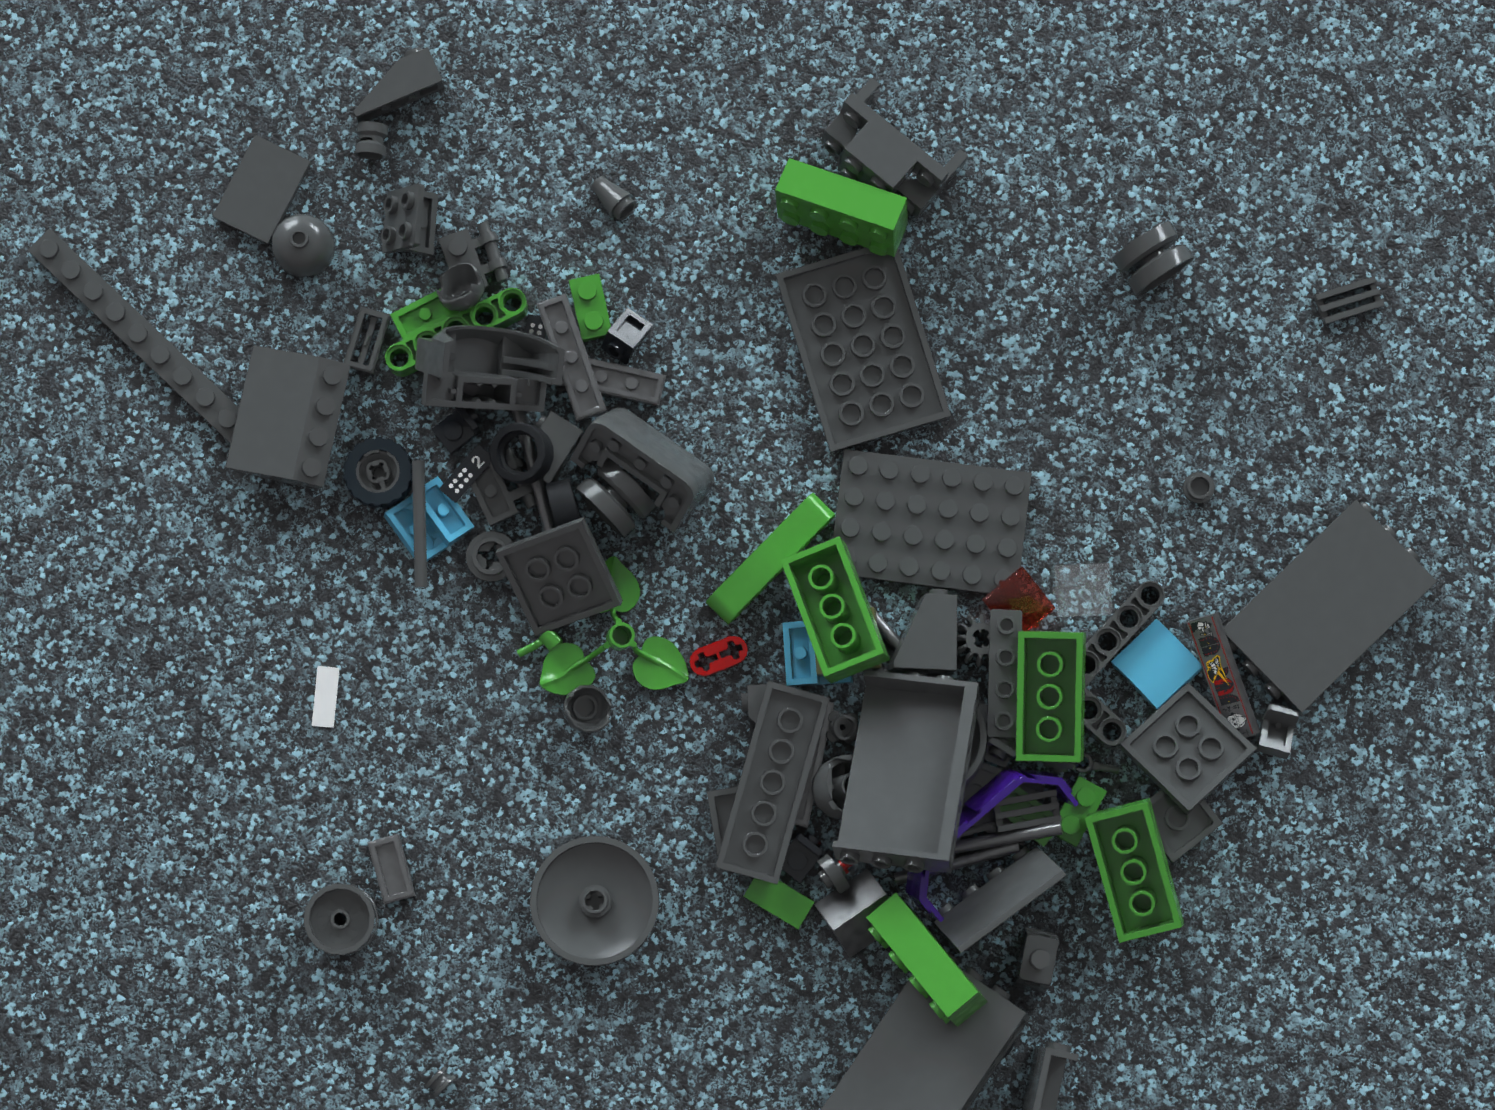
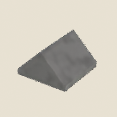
(848, 911)

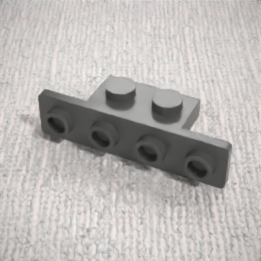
(1003, 672)

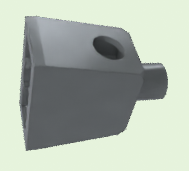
(1036, 960)

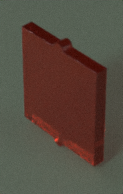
(1022, 594)

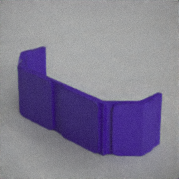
(976, 808)

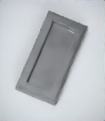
(391, 869)

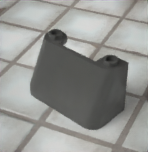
(649, 457)

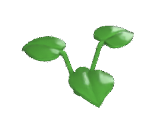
(655, 668)

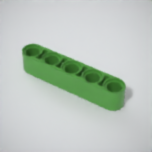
(495, 305)
(765, 561)

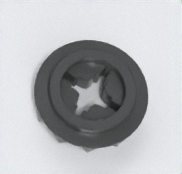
(478, 564)

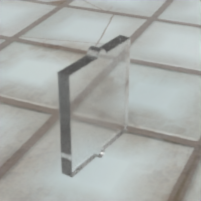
(1082, 590)

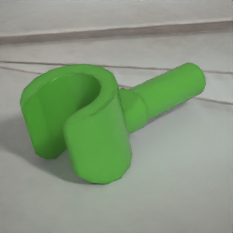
(548, 639)

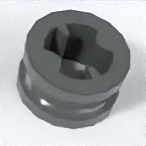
(440, 1081)

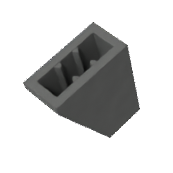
(929, 637)

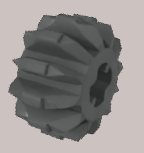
(969, 640)

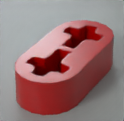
(715, 649)

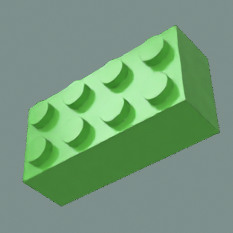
(841, 208)
(835, 610)
(1050, 696)
(1134, 870)
(931, 966)

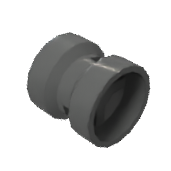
(371, 140)

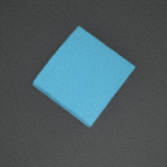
(444, 520)
(800, 657)
(1157, 664)

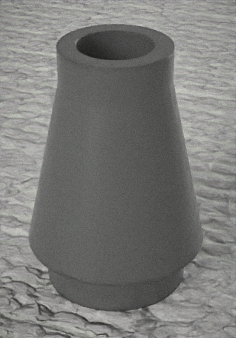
(614, 199)

